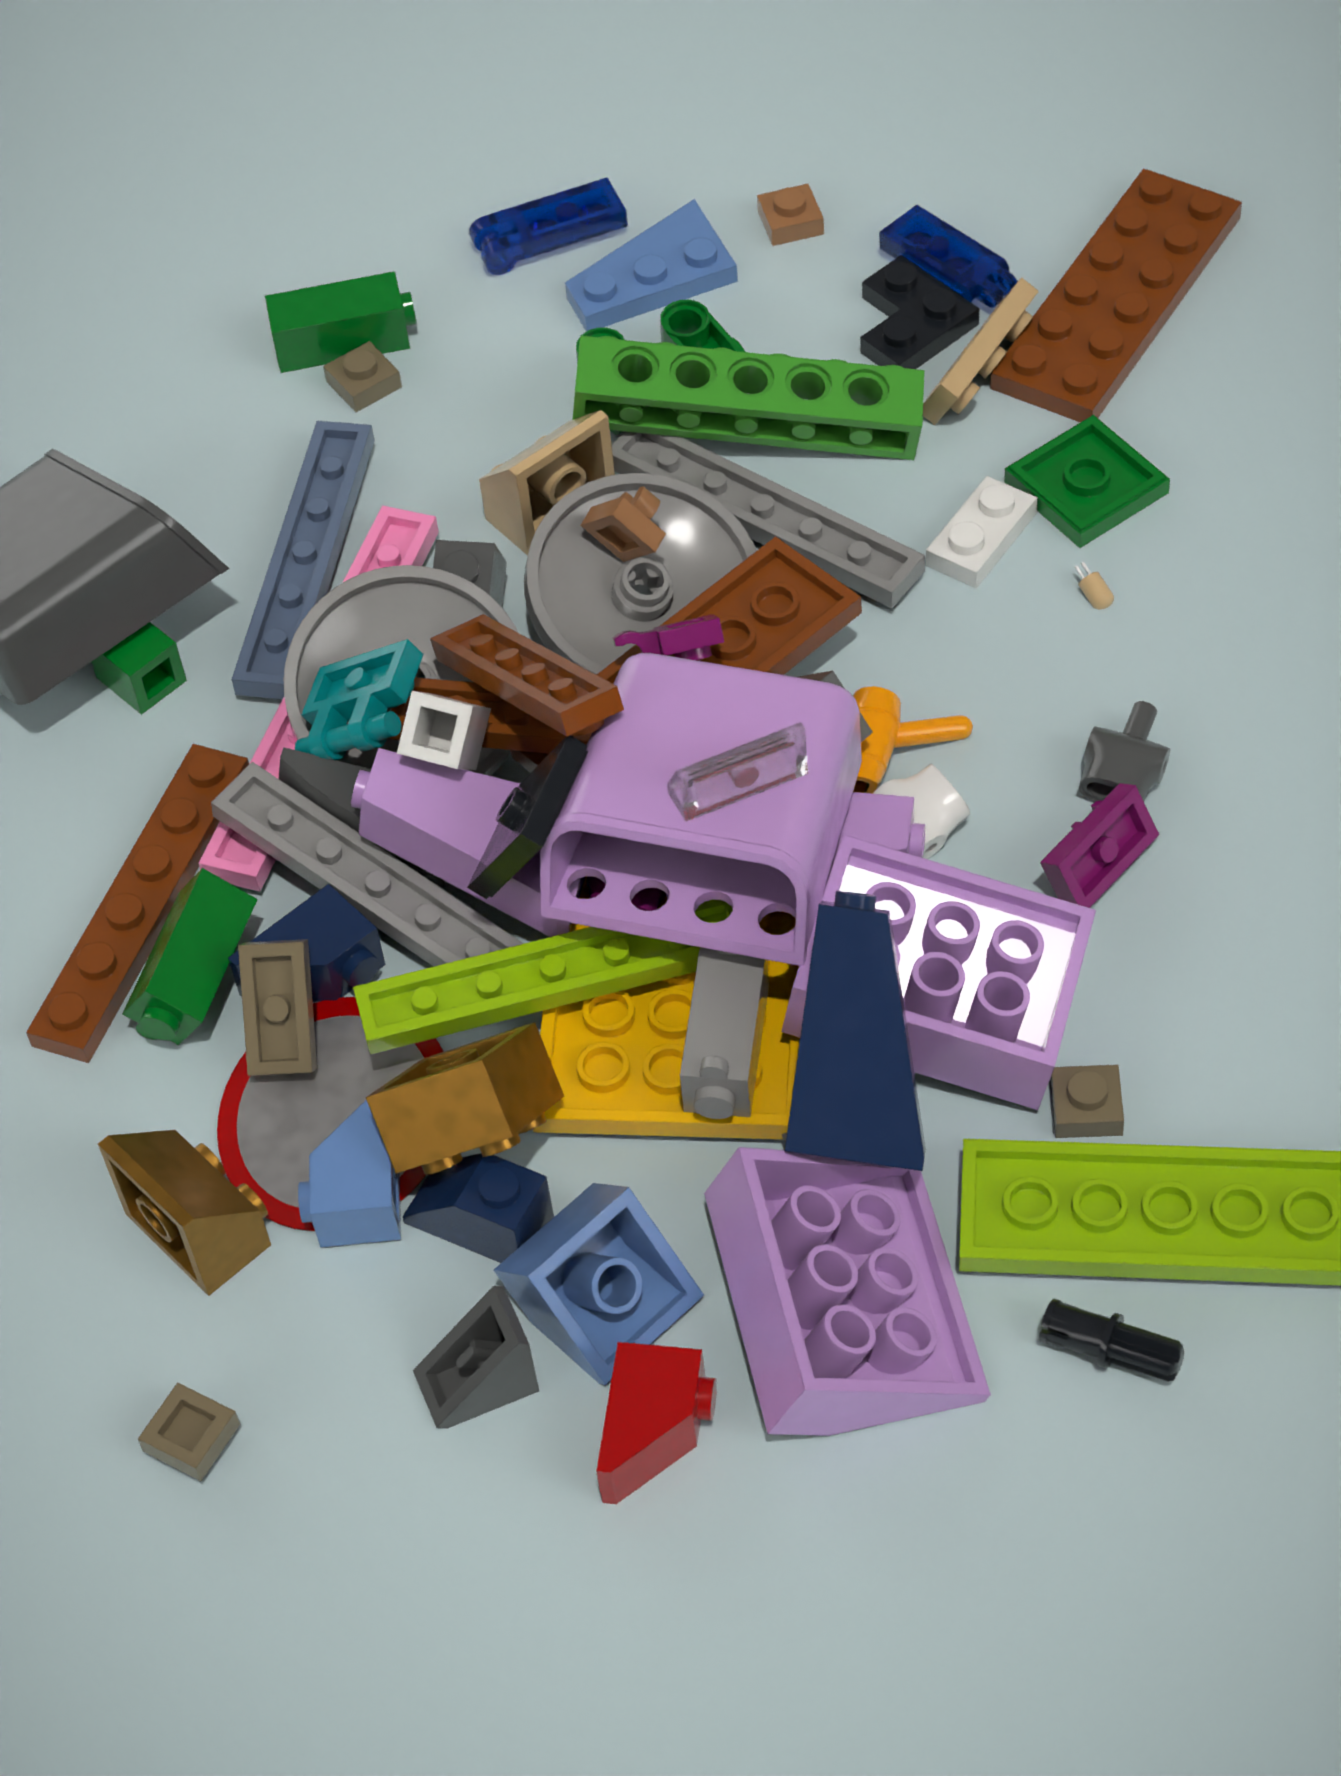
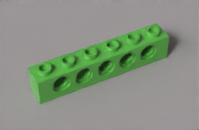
(846, 407)

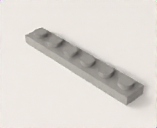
(766, 510)
(363, 873)

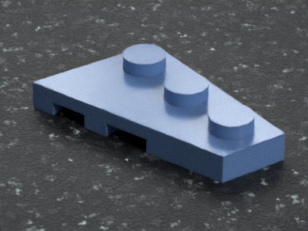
(657, 267)

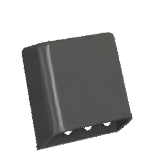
(83, 571)

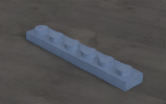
(303, 552)

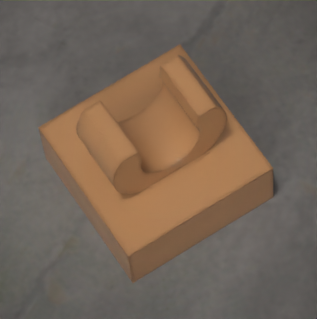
(625, 525)

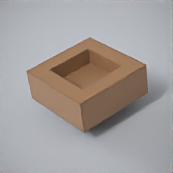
(790, 214)

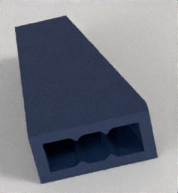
(854, 1054)

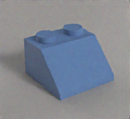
(599, 1278)

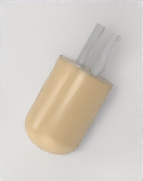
(1095, 589)

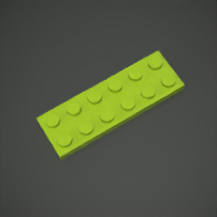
(1151, 1211)

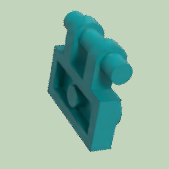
(360, 693)

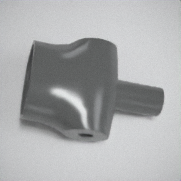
(1124, 757)

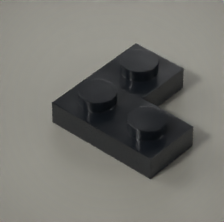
(920, 312)

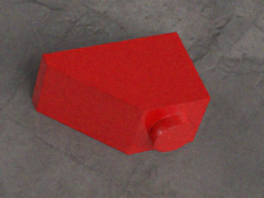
(651, 1414)

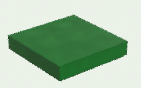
(1087, 480)

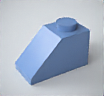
(352, 1186)

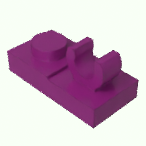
(1100, 847)

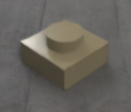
(362, 376)
(1087, 1101)
(189, 1431)

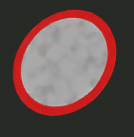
(279, 1119)

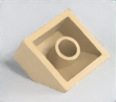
(533, 481)

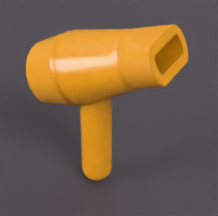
(883, 715)

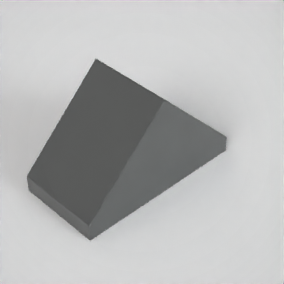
(478, 1364)

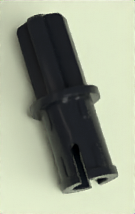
(1111, 1340)

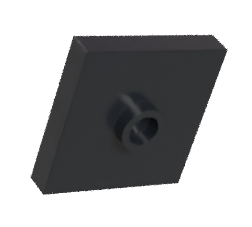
(528, 817)

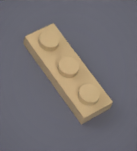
(981, 353)

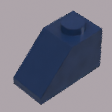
(340, 940)
(482, 1205)

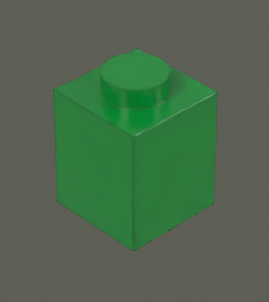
(142, 668)

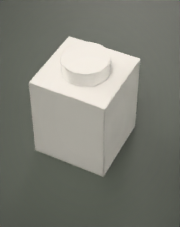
(443, 731)

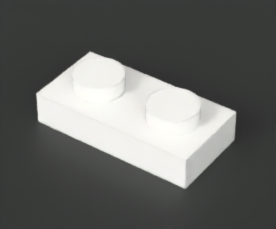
(981, 531)

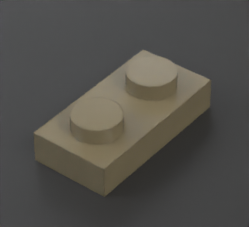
(277, 1007)

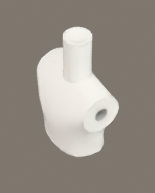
(935, 804)

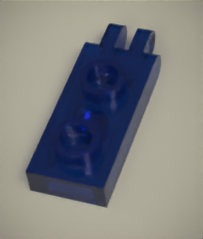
(948, 256)

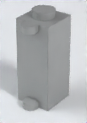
(724, 1034)

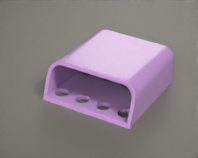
(752, 854)

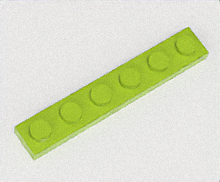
(519, 981)

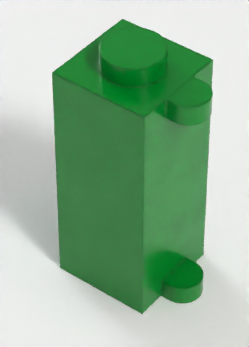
(334, 318)
(189, 958)

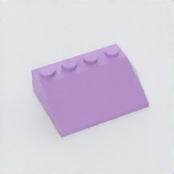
(978, 968)
(841, 1292)

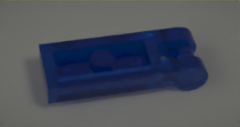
(547, 224)

